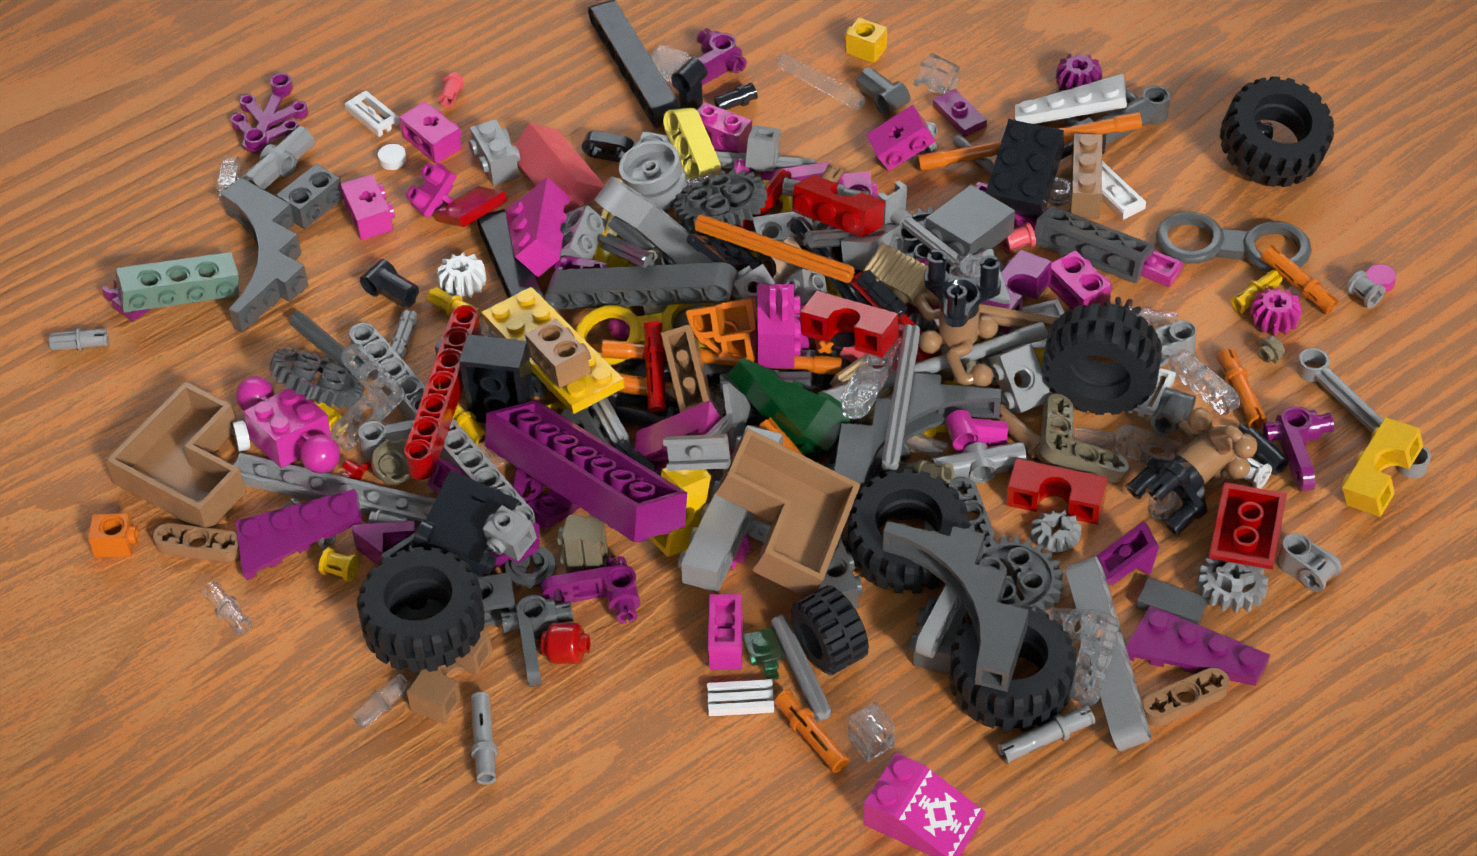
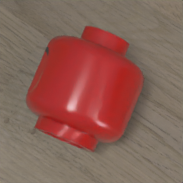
(565, 643)

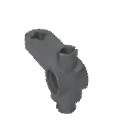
(532, 618)

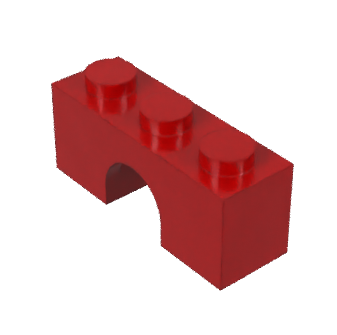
(855, 214)
(829, 314)
(1036, 481)

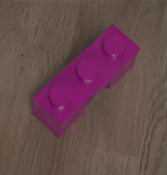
(1023, 276)

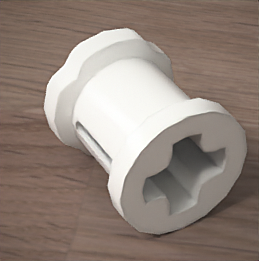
(1258, 473)

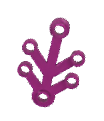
(258, 138)

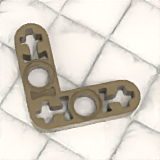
(1068, 449)

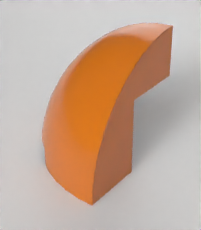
(728, 328)

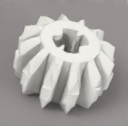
(461, 275)

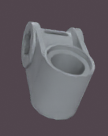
(1175, 338)
(1307, 562)

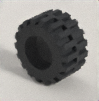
(829, 630)

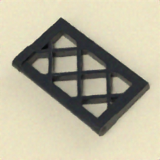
(723, 251)

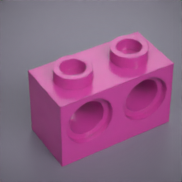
(725, 129)
(1078, 281)
(725, 631)

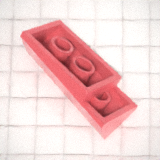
(548, 154)

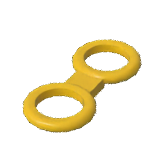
(636, 323)

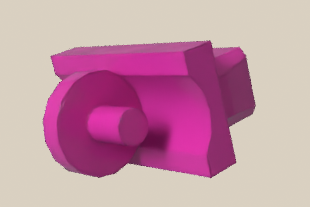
(433, 191)

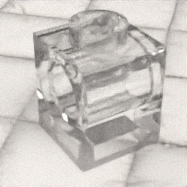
(871, 731)

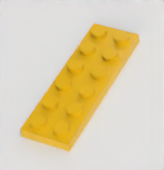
(529, 311)

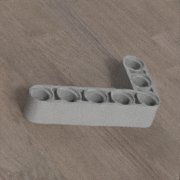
(649, 220)

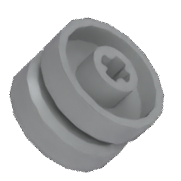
(654, 171)

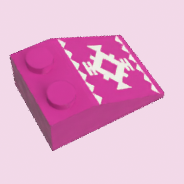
(921, 809)

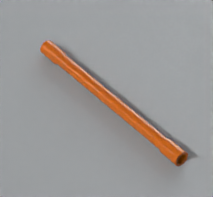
(943, 158)
(815, 364)

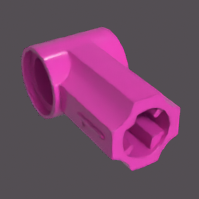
(968, 430)

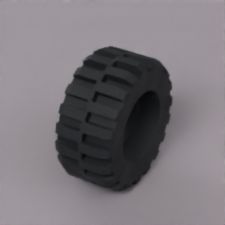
(1289, 105)
(1109, 334)
(893, 497)
(427, 641)
(1028, 699)

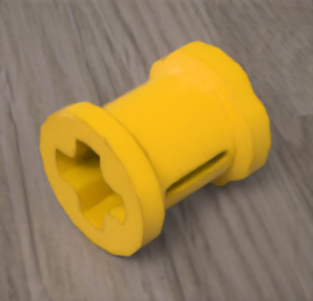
(339, 564)

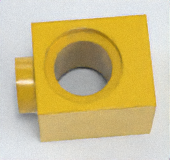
(866, 40)

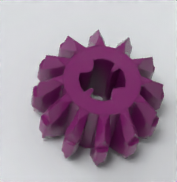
(1077, 71)

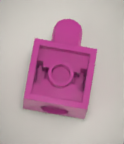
(778, 325)

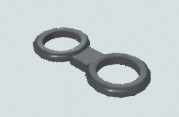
(1229, 243)

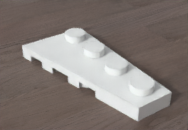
(1082, 100)

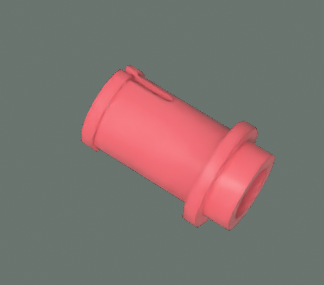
(452, 85)

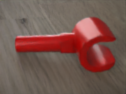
(354, 470)

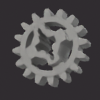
(1232, 584)

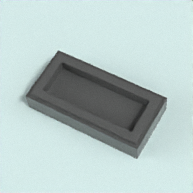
(1172, 600)

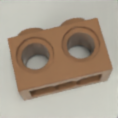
(558, 353)

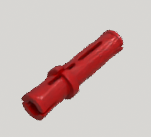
(654, 358)

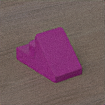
(378, 538)
(1129, 552)

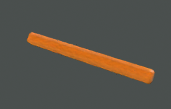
(774, 248)

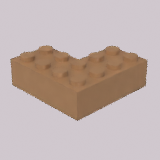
(173, 461)
(801, 501)

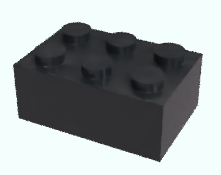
(1026, 167)
(495, 374)

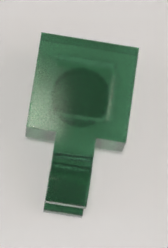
(764, 649)

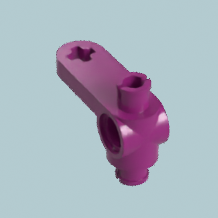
(719, 54)
(1293, 431)
(614, 582)

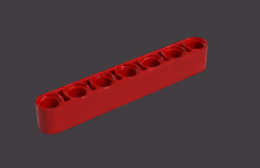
(440, 396)

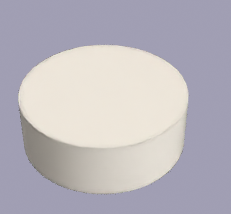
(392, 157)
(241, 435)

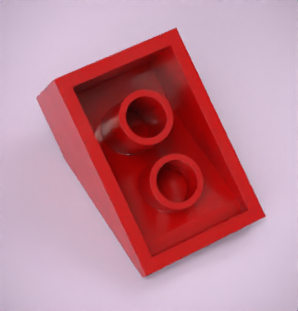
(1248, 526)

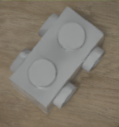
(494, 152)

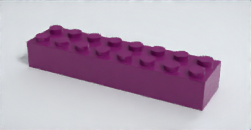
(586, 470)

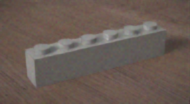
(717, 536)

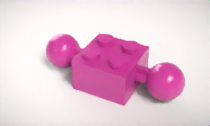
(287, 426)

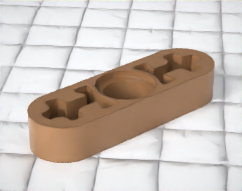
(188, 533)
(1194, 684)

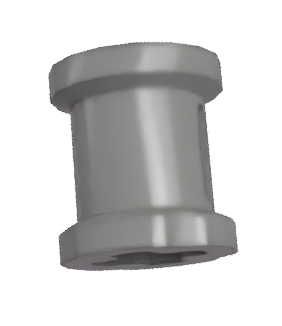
(1365, 289)

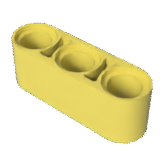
(692, 142)

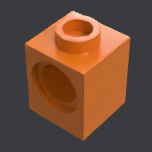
(112, 535)

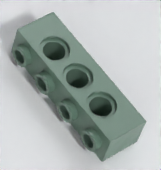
(177, 282)

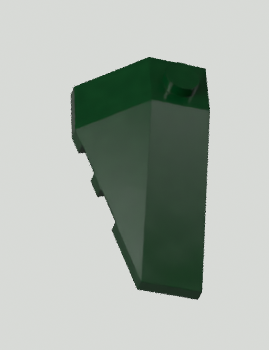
(805, 417)

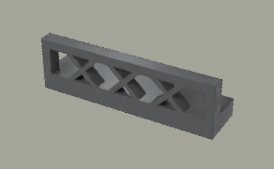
(1112, 256)

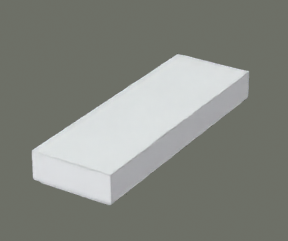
(1119, 194)

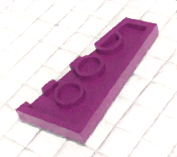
(281, 532)
(1181, 643)

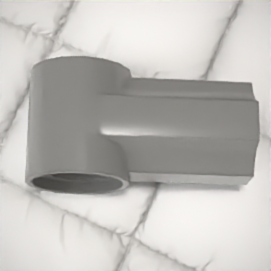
(373, 433)

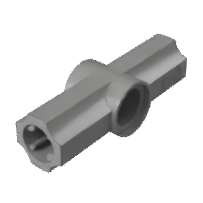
(280, 159)
(983, 462)

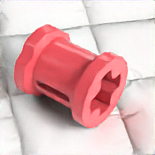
(1019, 238)

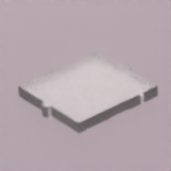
(669, 60)

